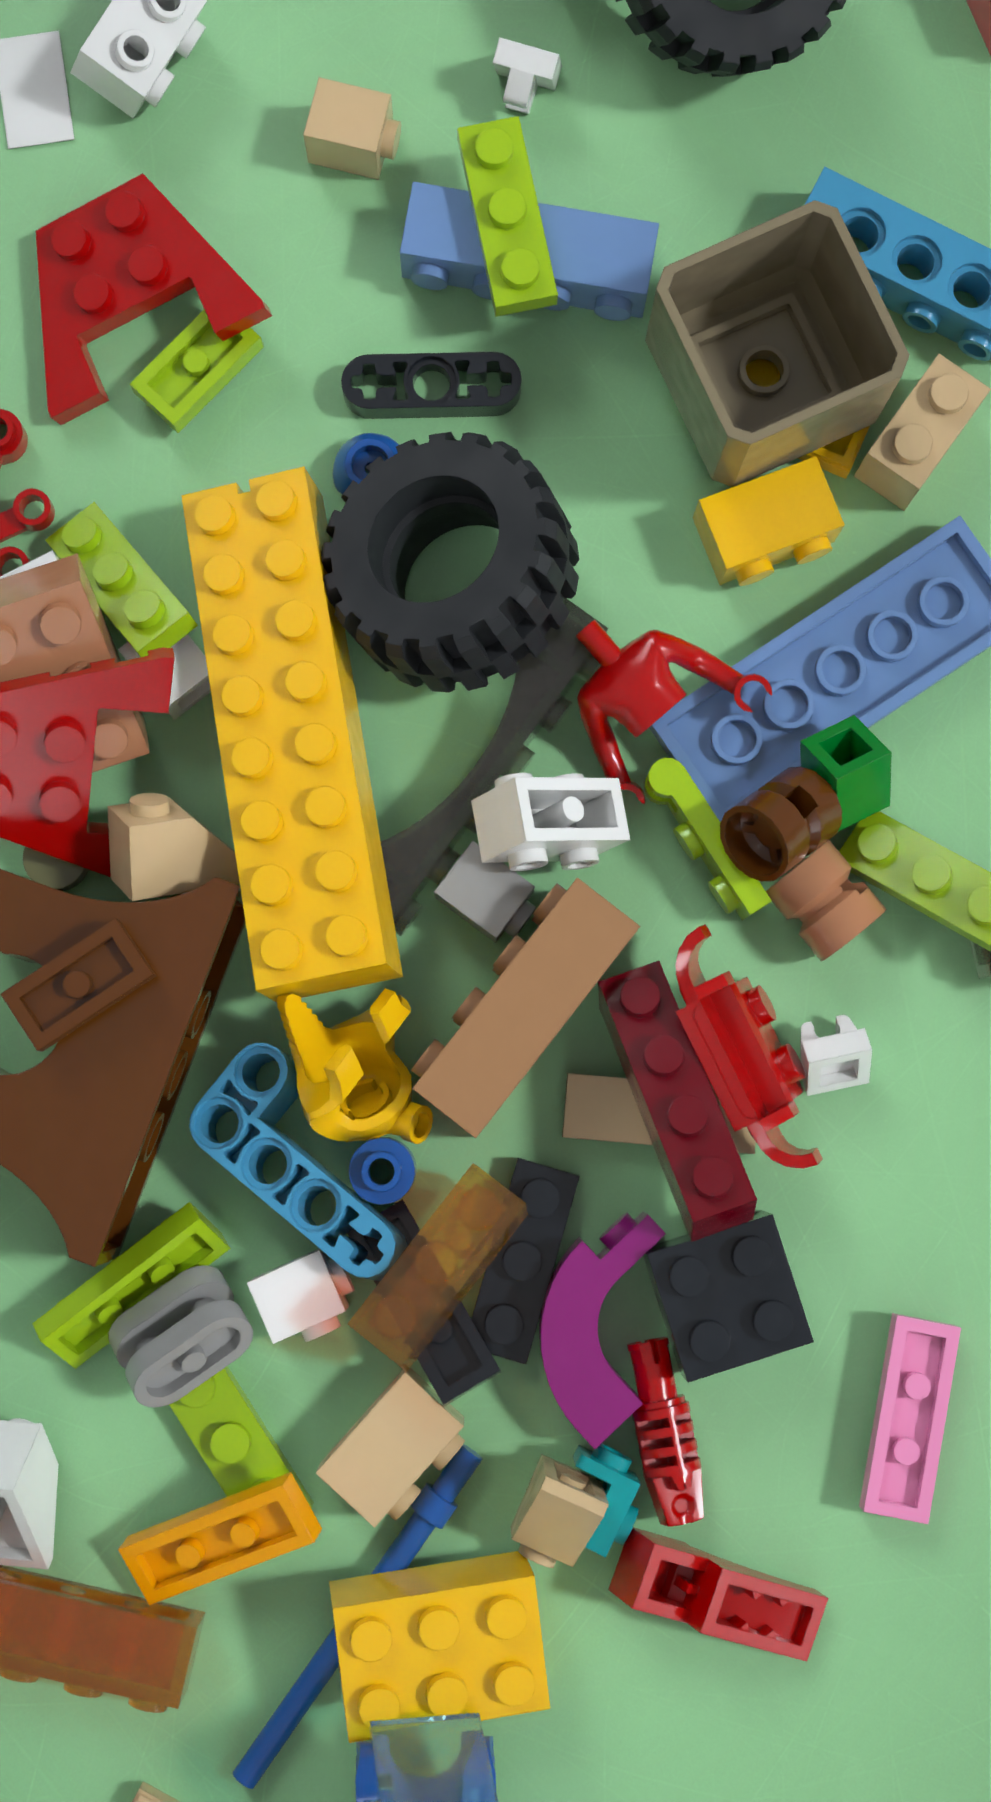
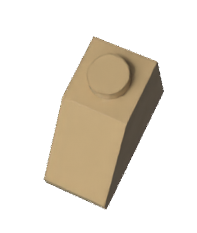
(163, 849)
(558, 1513)

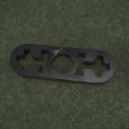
(414, 364)

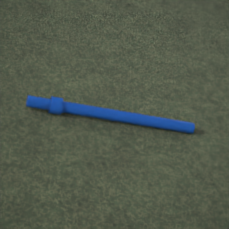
(431, 1510)

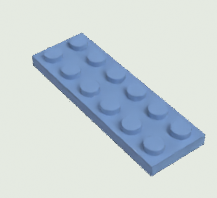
(845, 659)

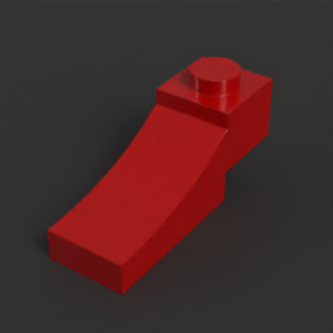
(717, 1595)

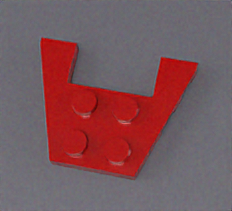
(115, 265)
(50, 751)

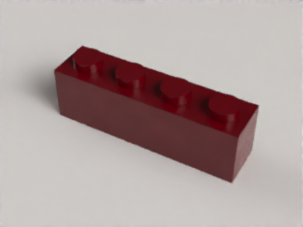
(676, 1102)

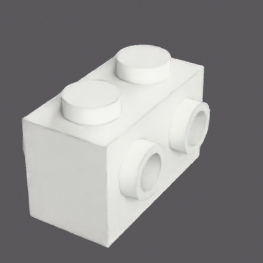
(134, 45)
(549, 820)

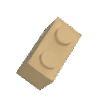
(921, 432)
(392, 1448)

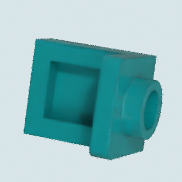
(620, 1489)

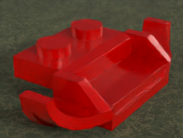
(742, 1053)

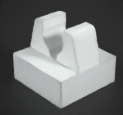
(526, 70)
(836, 1059)

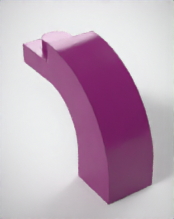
(577, 1372)

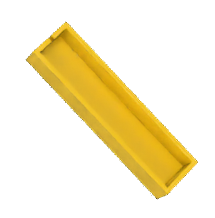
(290, 740)

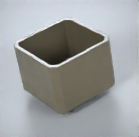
(782, 296)

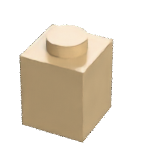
(351, 129)

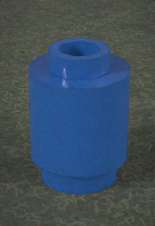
(403, 1164)

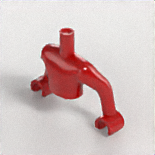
(640, 688)

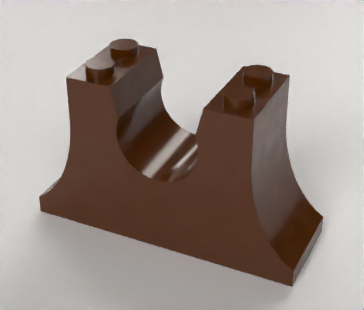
(100, 1103)

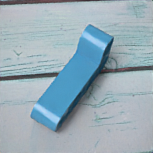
(304, 1175)

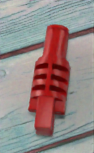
(666, 1436)

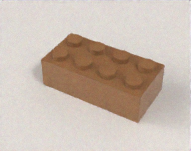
(525, 1007)

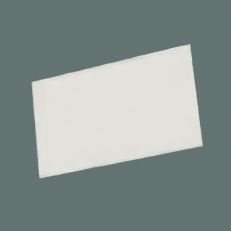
(34, 90)

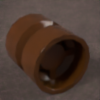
(780, 823)

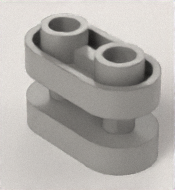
(180, 1336)

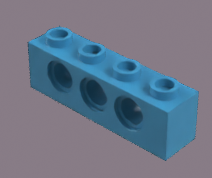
(941, 254)

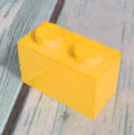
(768, 522)

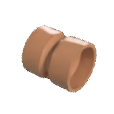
(825, 901)

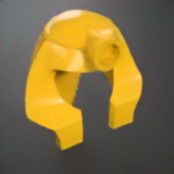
(350, 1072)

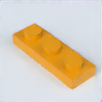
(220, 1538)

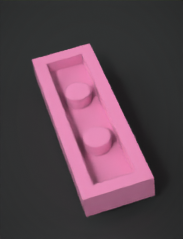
(910, 1418)

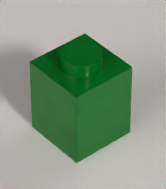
(853, 765)

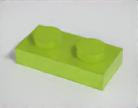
(193, 371)

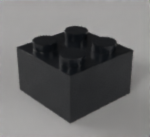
(727, 1297)

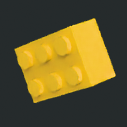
(440, 1642)

